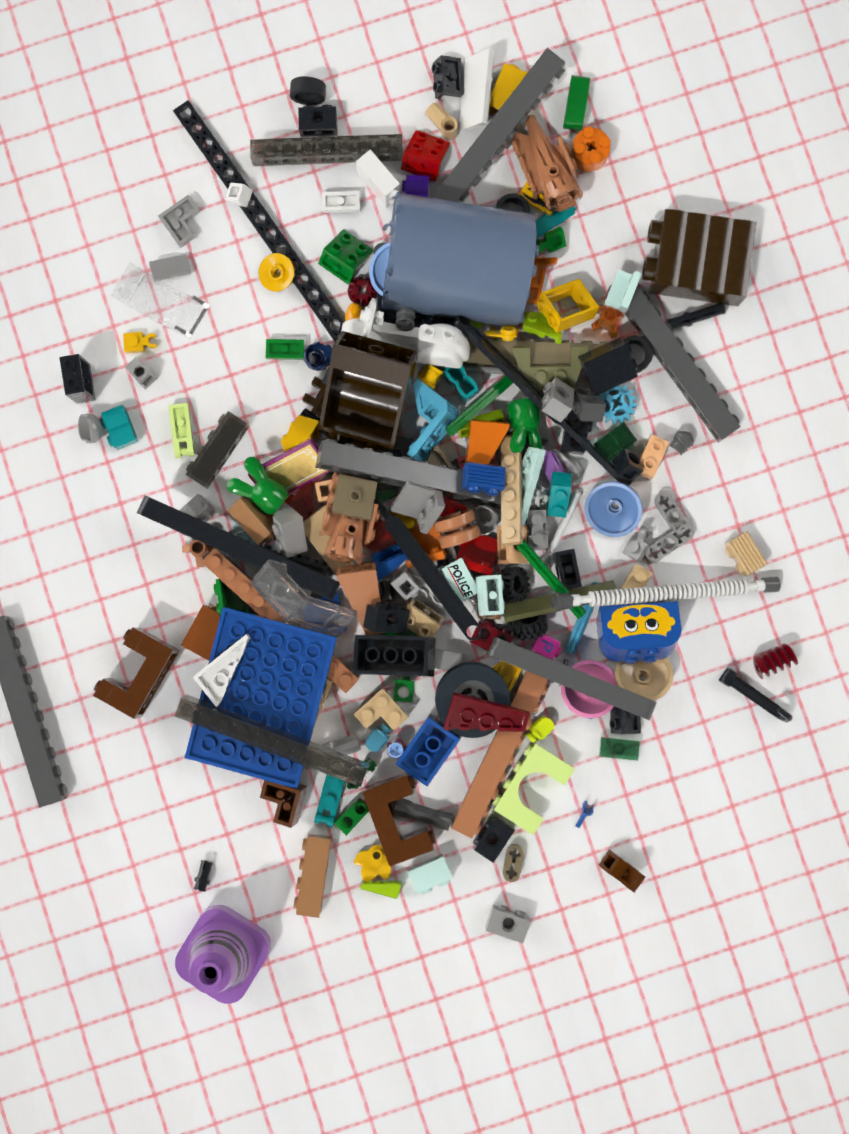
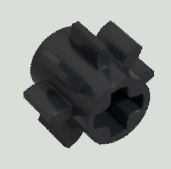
(387, 591)

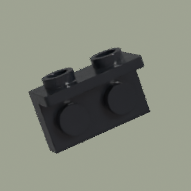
(447, 77)
(624, 722)

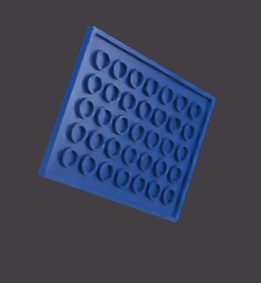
(274, 684)

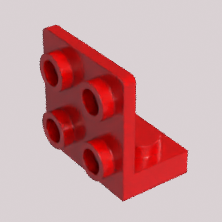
(424, 155)
(479, 554)

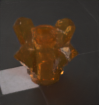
(607, 320)

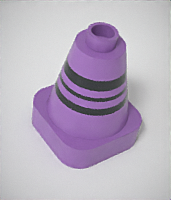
(230, 946)

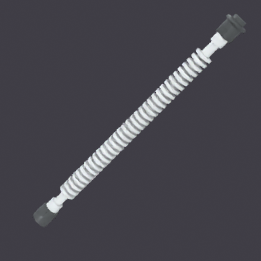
(664, 593)

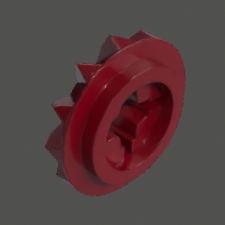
(353, 291)

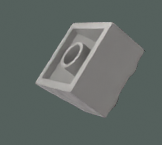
(289, 531)

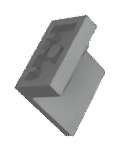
(420, 503)
(198, 508)

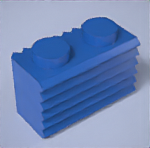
(483, 478)

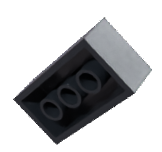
(394, 655)

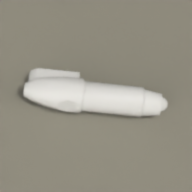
(571, 466)

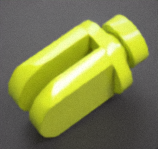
(540, 729)

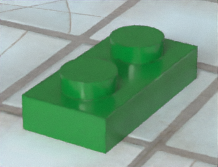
(284, 349)

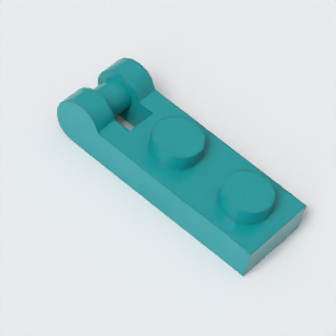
(329, 800)

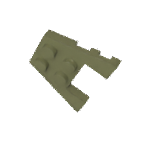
(542, 374)

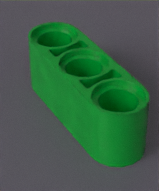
(576, 103)

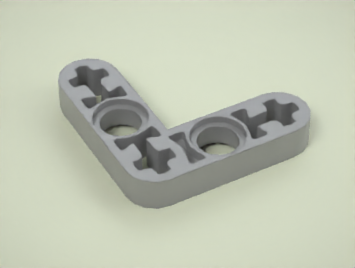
(674, 526)

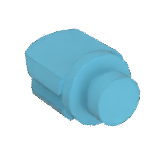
(378, 737)

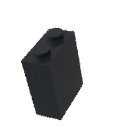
(608, 366)

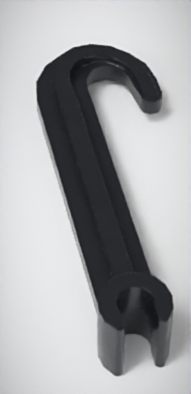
(731, 679)

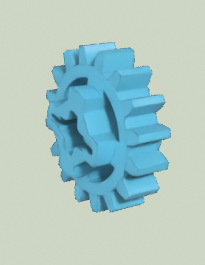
(622, 406)

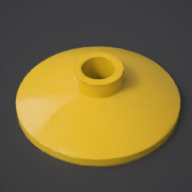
(268, 272)

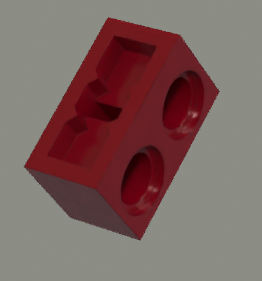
(493, 632)

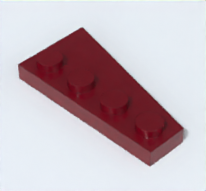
(475, 713)

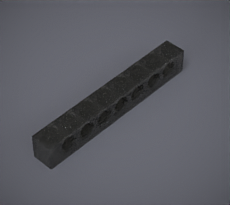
(324, 149)

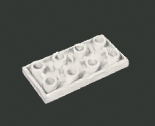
(476, 90)

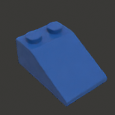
(428, 750)

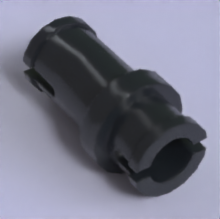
(203, 876)

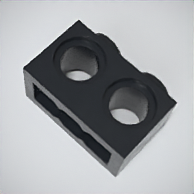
(566, 446)

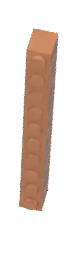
(240, 583)
(497, 758)

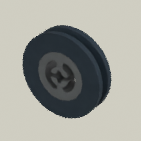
(472, 676)

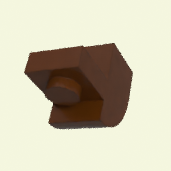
(622, 870)

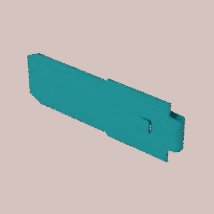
(547, 222)

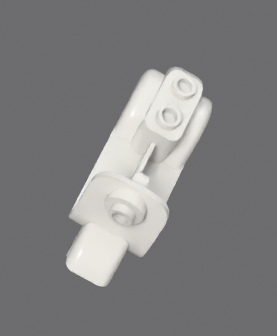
(435, 343)

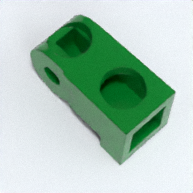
(352, 816)

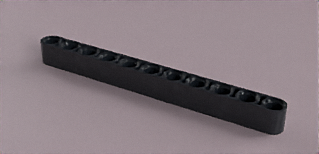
(234, 545)

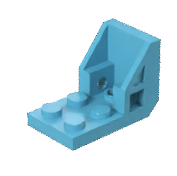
(438, 413)

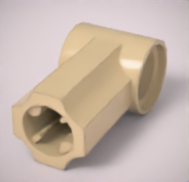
(441, 120)

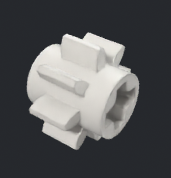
(540, 497)

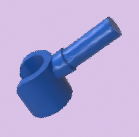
(585, 812)

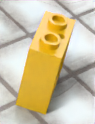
(579, 295)

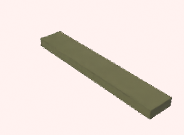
(542, 604)

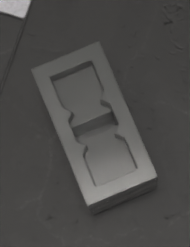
(588, 406)

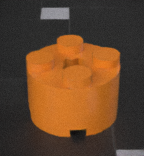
(600, 147)

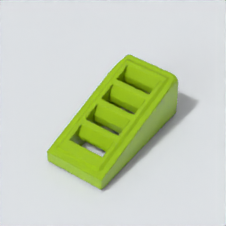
(385, 888)

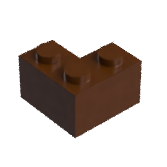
(288, 800)

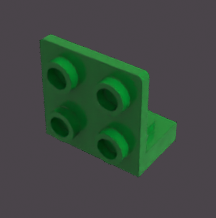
(344, 256)
(228, 598)

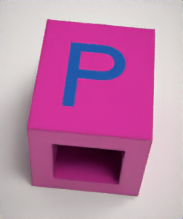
(546, 647)

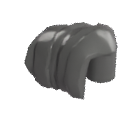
(682, 441)

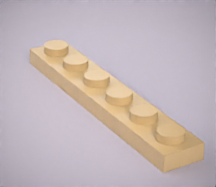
(511, 496)

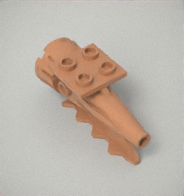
(547, 167)
(346, 533)

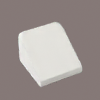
(238, 194)

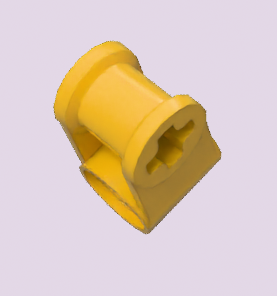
(430, 375)

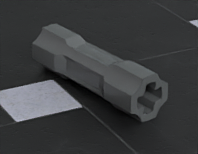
(422, 813)

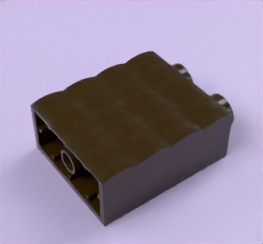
(700, 257)
(367, 390)

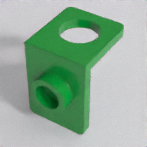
(404, 681)

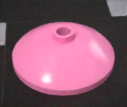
(583, 704)

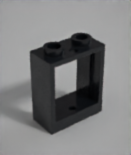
(74, 373)

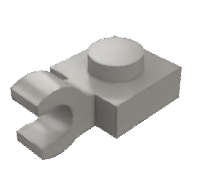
(637, 547)

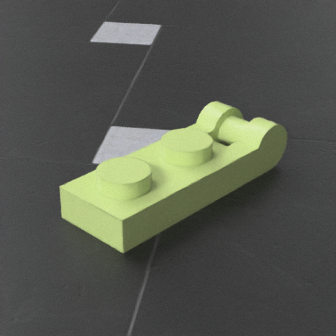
(181, 429)

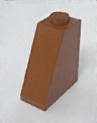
(202, 632)

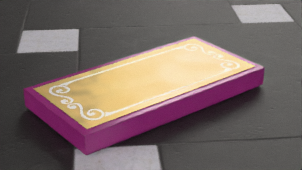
(294, 466)

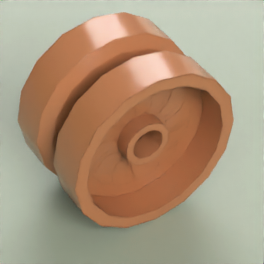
(456, 528)

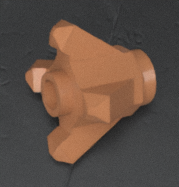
(198, 550)

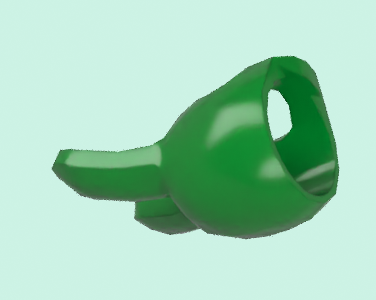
(525, 420)
(266, 493)

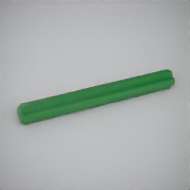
(478, 405)
(547, 574)

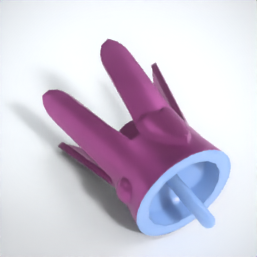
(395, 749)

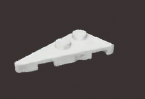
(217, 675)

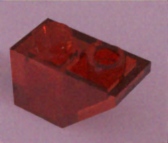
(304, 500)

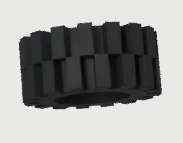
(521, 584)
(530, 627)

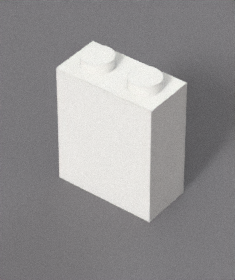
(377, 178)

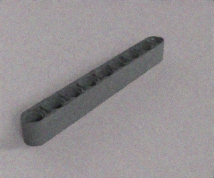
(572, 678)

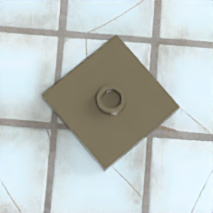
(354, 497)

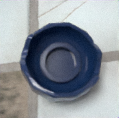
(317, 356)

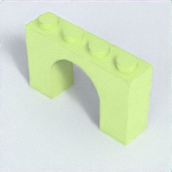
(535, 760)

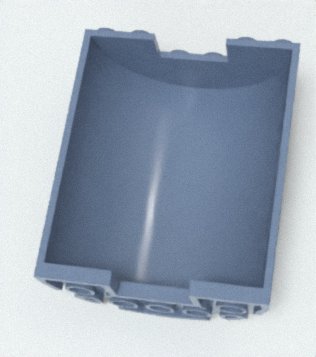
(460, 260)

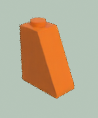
(484, 440)

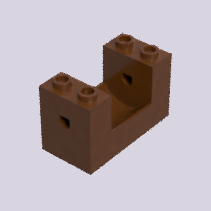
(136, 698)
(395, 846)

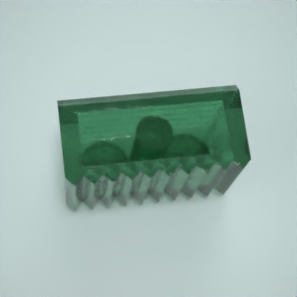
(615, 442)

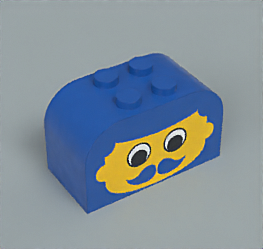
(638, 631)

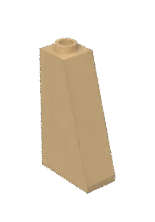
(312, 528)

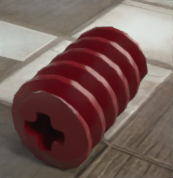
(774, 659)

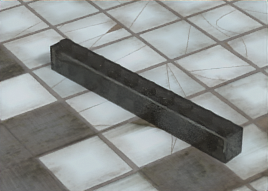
(272, 740)

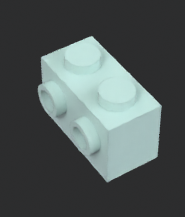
(490, 595)

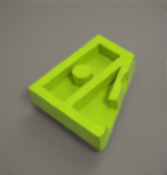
(537, 323)

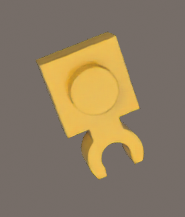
(136, 342)

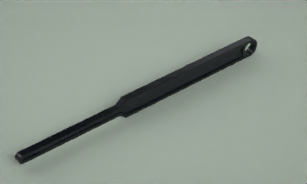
(529, 389)
(428, 571)

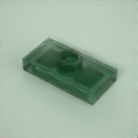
(619, 748)

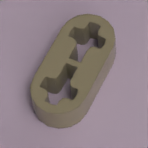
(517, 864)

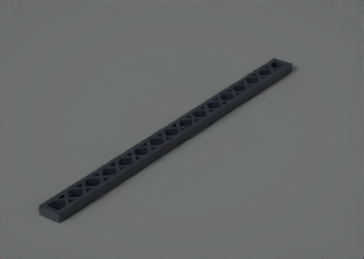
(202, 136)

